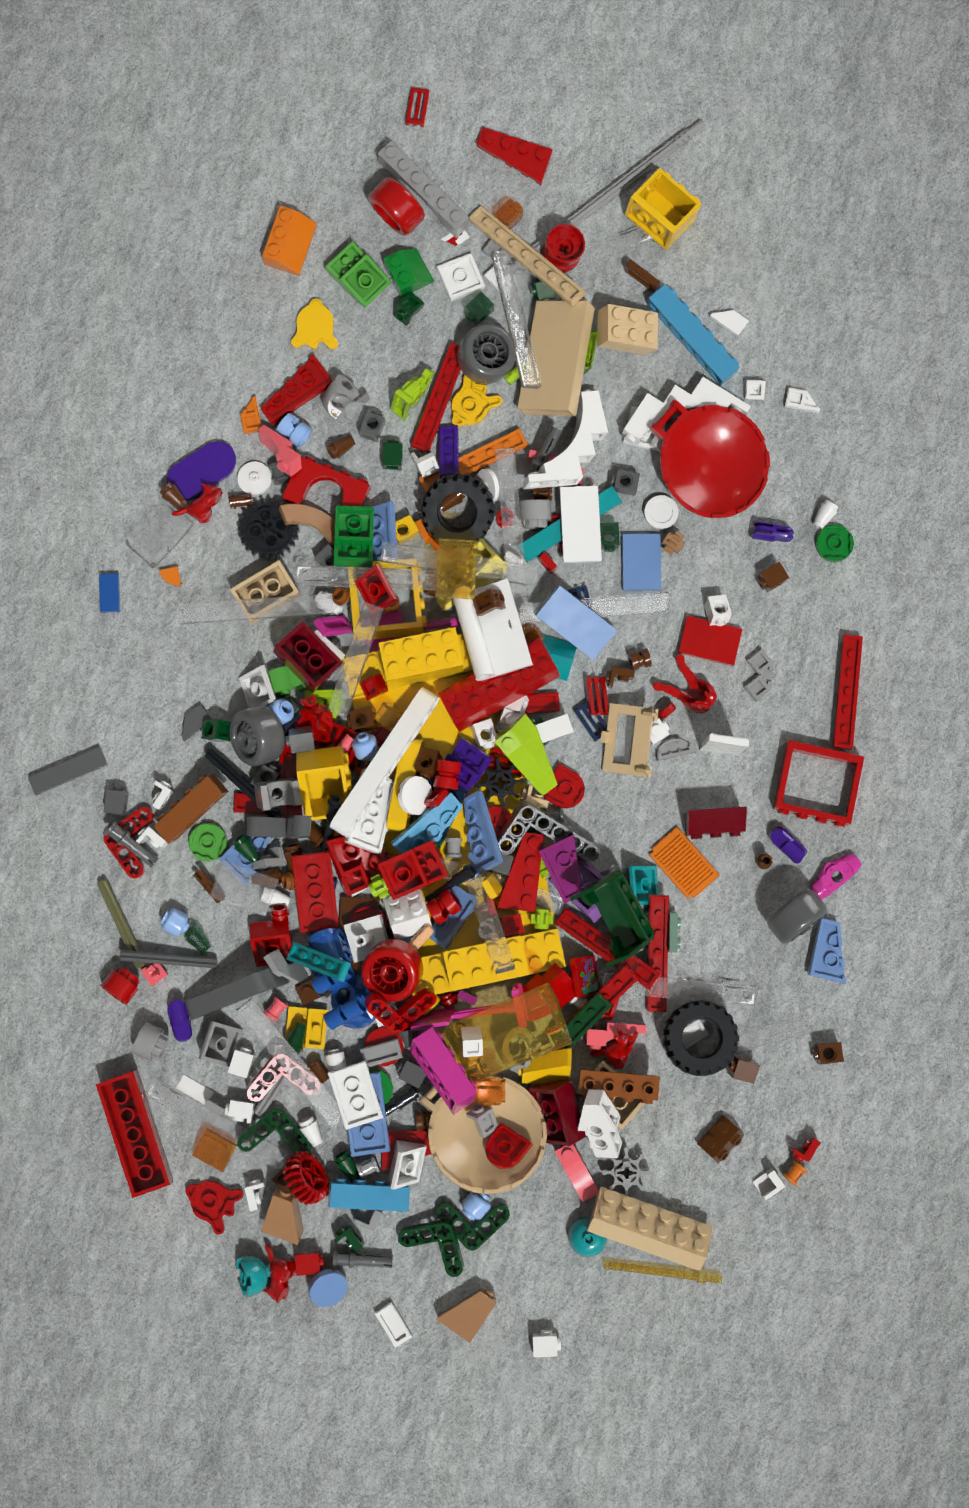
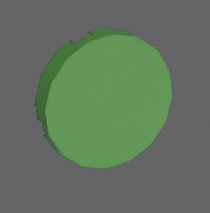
(208, 842)

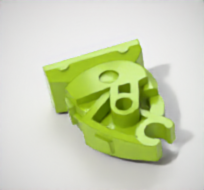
(410, 394)

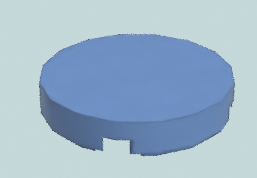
(327, 1288)

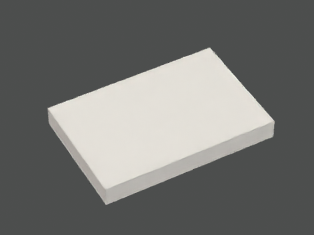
(355, 1095)

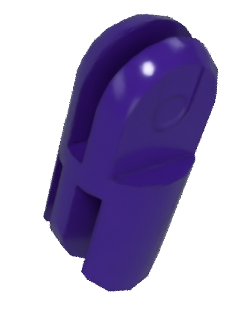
(771, 532)
(788, 844)
(179, 1020)

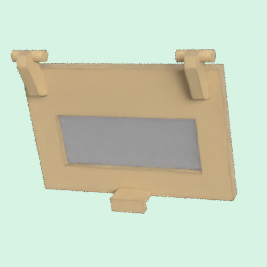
(628, 739)

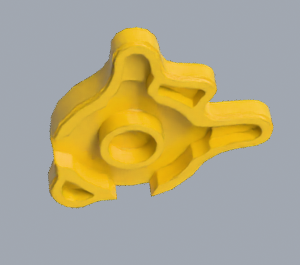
(314, 326)
(471, 403)

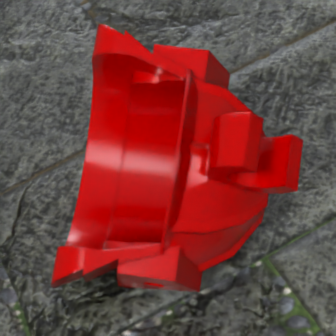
(318, 716)

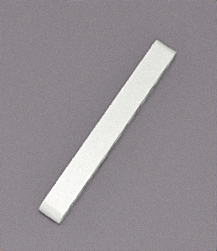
(384, 762)

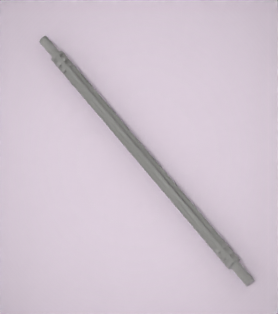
(624, 182)

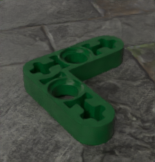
(273, 1126)
(468, 1230)
(442, 1239)

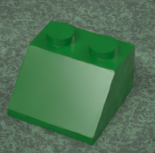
(407, 271)

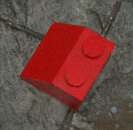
(268, 937)

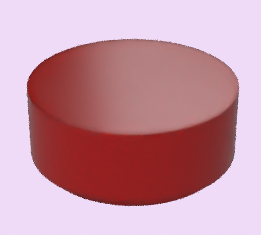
(666, 711)

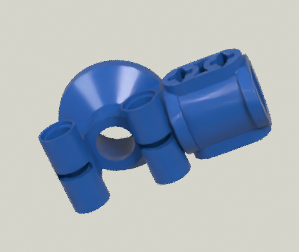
(343, 1012)

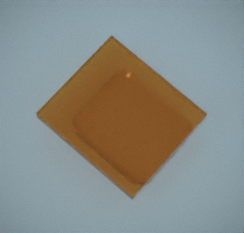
(490, 1091)
(214, 1150)

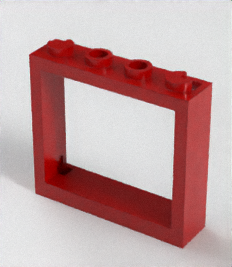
(804, 813)

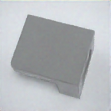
(367, 1218)

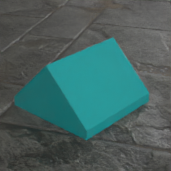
(561, 654)
(643, 882)

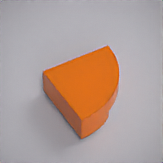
(171, 576)

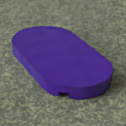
(205, 466)

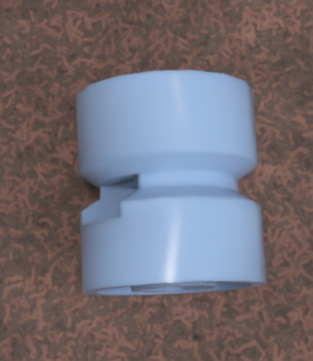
(295, 431)

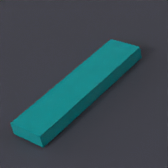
(318, 961)

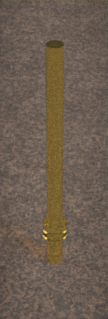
(700, 1276)

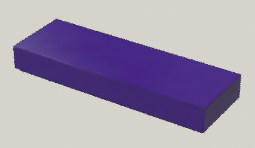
(448, 450)

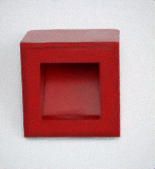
(373, 686)

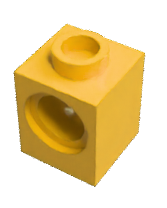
(408, 523)

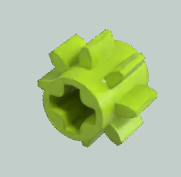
(378, 887)
(541, 919)

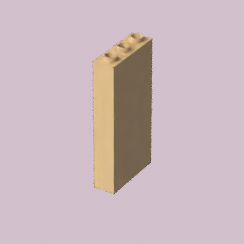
(560, 350)

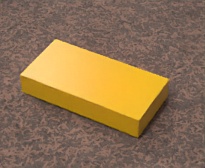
(492, 885)

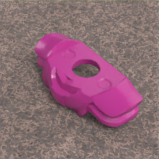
(847, 866)

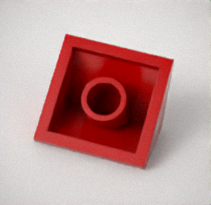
(376, 588)

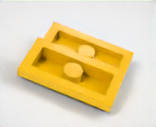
(315, 1024)

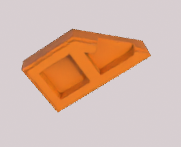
(250, 417)
(427, 537)

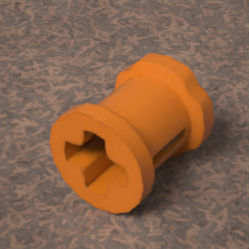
(795, 1173)

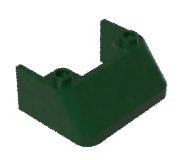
(621, 914)

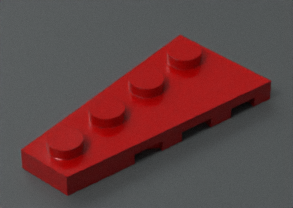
(516, 153)
(298, 390)
(523, 879)

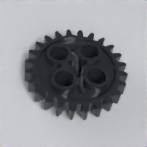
(259, 542)

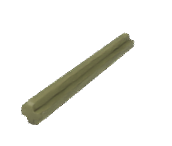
(119, 918)

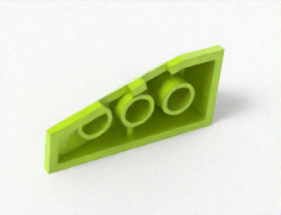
(526, 751)

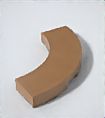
(309, 516)

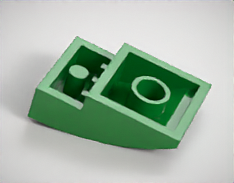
(353, 536)

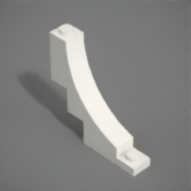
(652, 409)
(566, 467)

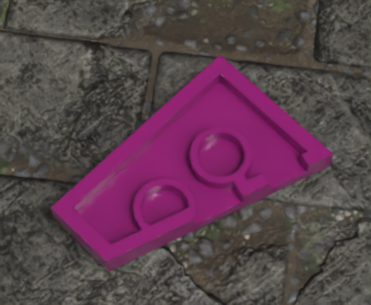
(562, 866)

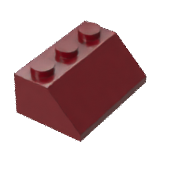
(307, 657)
(715, 822)
(559, 1112)

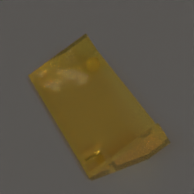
(512, 1032)

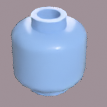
(283, 710)
(365, 747)
(174, 922)
(476, 1205)

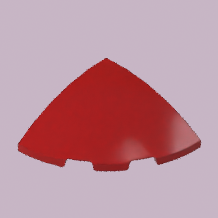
(354, 865)

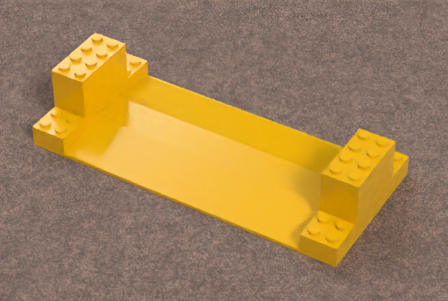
(437, 662)

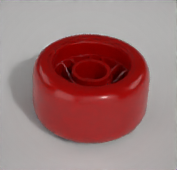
(396, 206)
(383, 979)

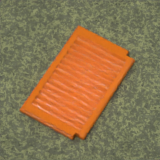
(683, 863)

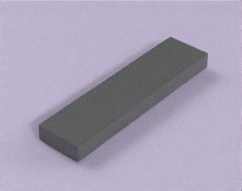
(67, 771)

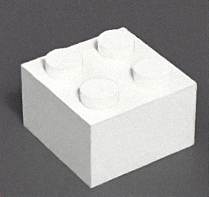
(407, 914)

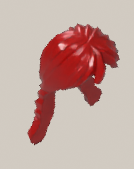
(701, 693)

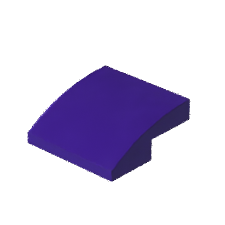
(473, 762)

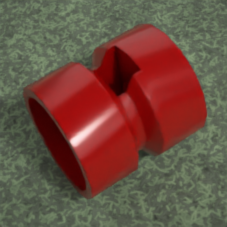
(447, 774)
(444, 906)

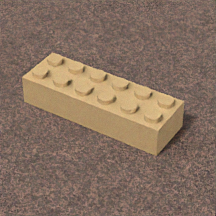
(650, 1228)

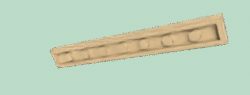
(526, 256)

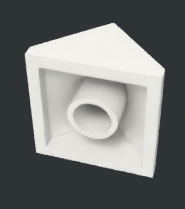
(258, 687)
(406, 1164)

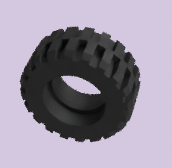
(458, 484)
(727, 1038)

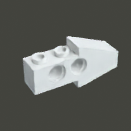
(600, 1124)

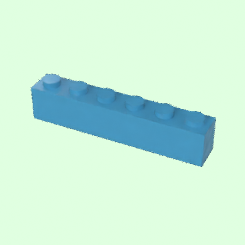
(693, 335)

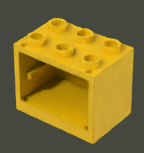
(663, 208)
(320, 776)

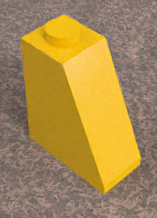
(548, 1068)

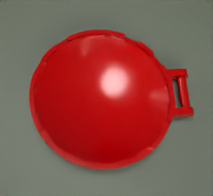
(712, 459)

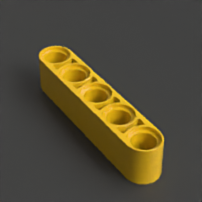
(397, 818)

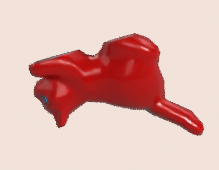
(201, 507)
(618, 1051)
(280, 1272)

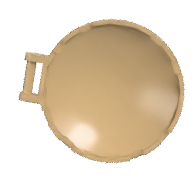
(462, 1152)

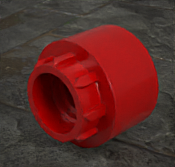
(121, 985)

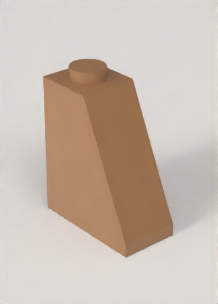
(284, 1216)
(469, 1313)

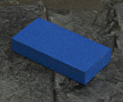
(109, 593)

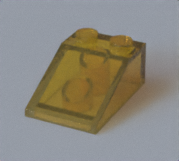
(456, 568)

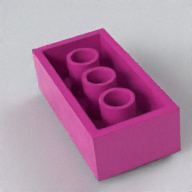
(443, 1070)

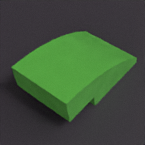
(358, 274)

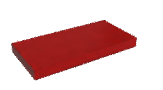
(315, 891)

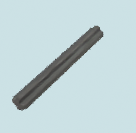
(168, 959)

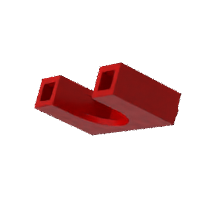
(354, 490)

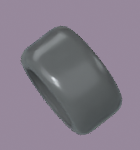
(497, 347)
(257, 735)
(797, 916)

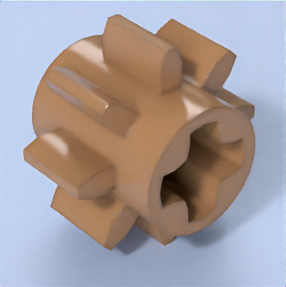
(673, 542)

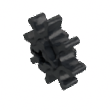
(500, 792)

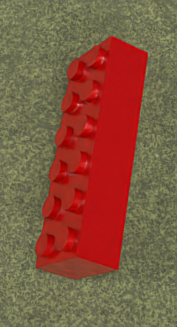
(475, 700)
(134, 1134)

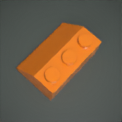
(289, 241)

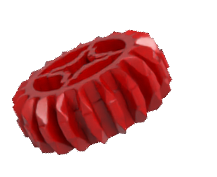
(305, 1178)

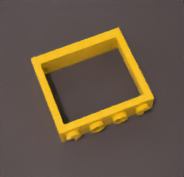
(392, 630)

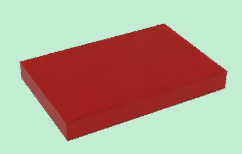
(710, 642)

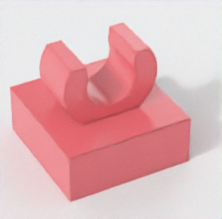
(154, 973)

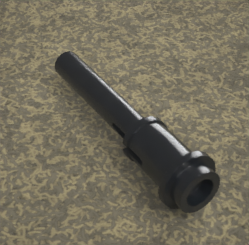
(334, 803)
(467, 872)
(402, 1100)

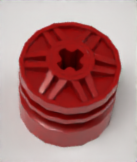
(567, 240)

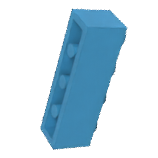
(367, 1195)

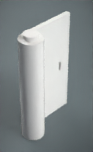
(489, 639)

